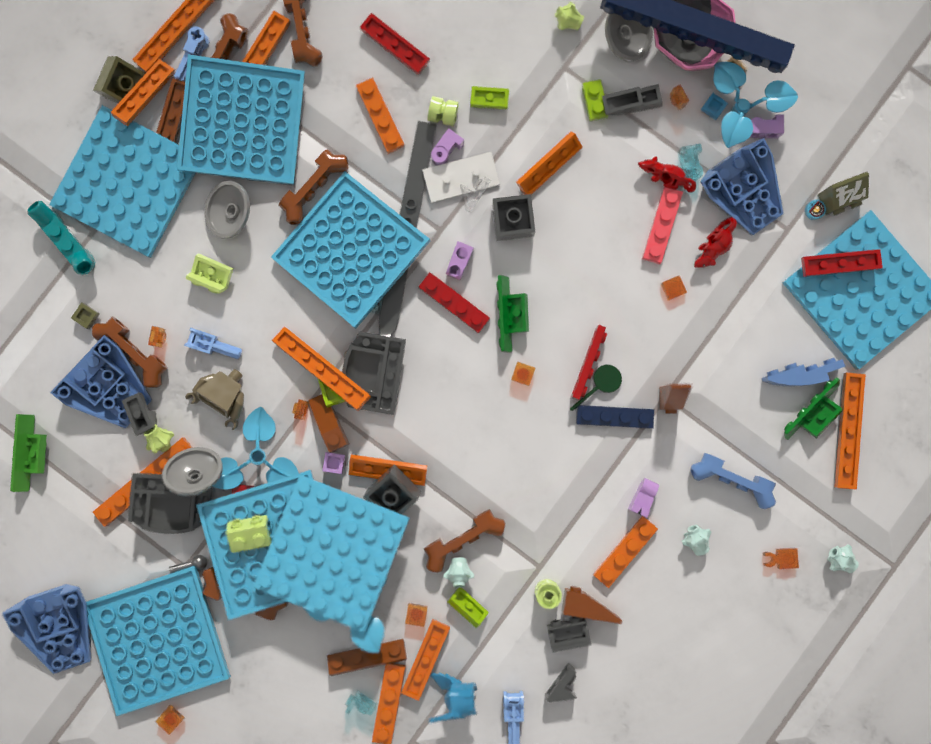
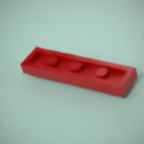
(394, 43)
(841, 263)
(454, 302)
(592, 355)

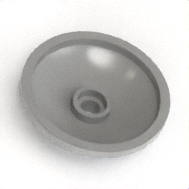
(634, 39)
(227, 209)
(192, 471)

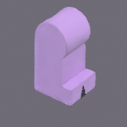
(768, 128)
(446, 146)
(459, 260)
(644, 497)

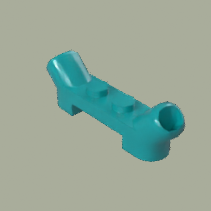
(62, 237)

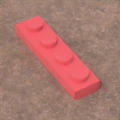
(662, 225)

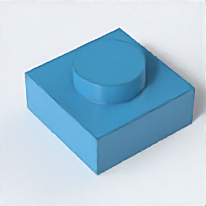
(714, 106)

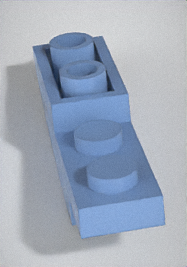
(802, 375)

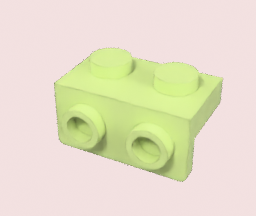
(210, 274)
(248, 533)

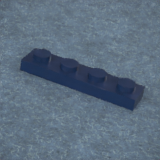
(615, 416)

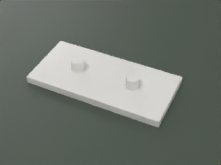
(445, 179)

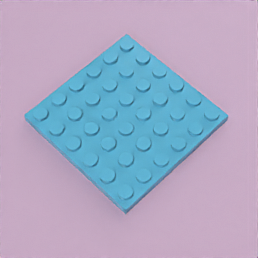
(240, 120)
(123, 182)
(350, 249)
(865, 308)
(331, 553)
(239, 570)
(156, 640)

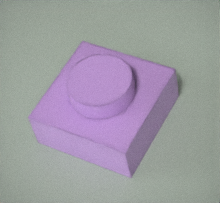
(333, 463)

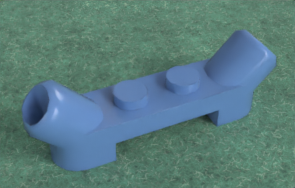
(761, 487)

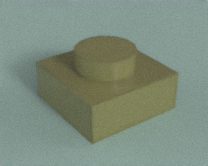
(85, 315)

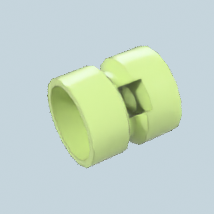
(443, 111)
(548, 594)

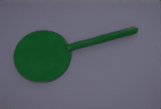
(606, 378)

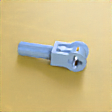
(193, 46)
(208, 343)
(513, 714)

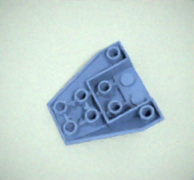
(746, 186)
(101, 384)
(53, 627)

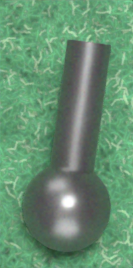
(198, 561)

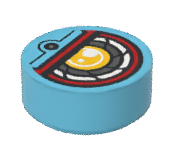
(815, 209)

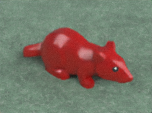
(670, 175)
(718, 243)

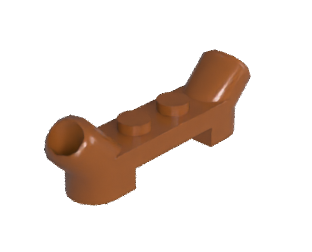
(233, 36)
(301, 48)
(327, 164)
(116, 331)
(437, 550)
(213, 591)

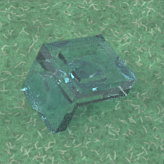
(364, 704)

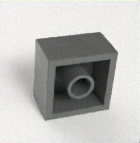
(513, 217)
(393, 491)

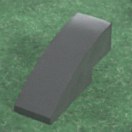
(632, 100)

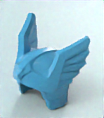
(458, 698)

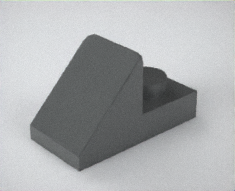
(138, 413)
(559, 689)

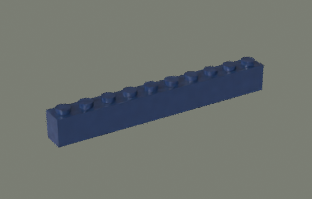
(706, 31)

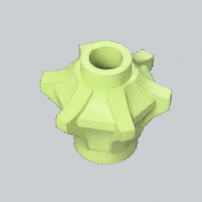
(569, 17)
(158, 439)

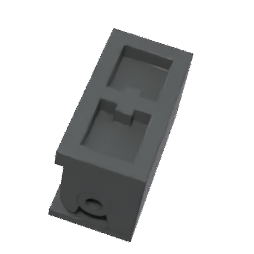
(568, 634)

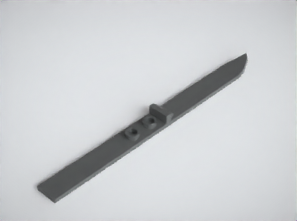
(409, 211)

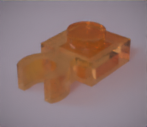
(784, 558)

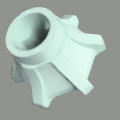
(697, 539)
(842, 559)
(459, 572)

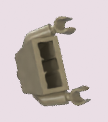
(221, 393)

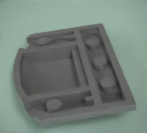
(376, 367)
(159, 509)

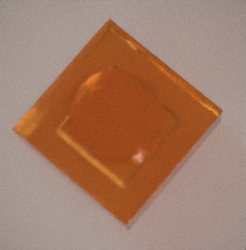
(679, 97)
(673, 287)
(157, 337)
(523, 373)
(300, 409)
(416, 614)
(169, 719)

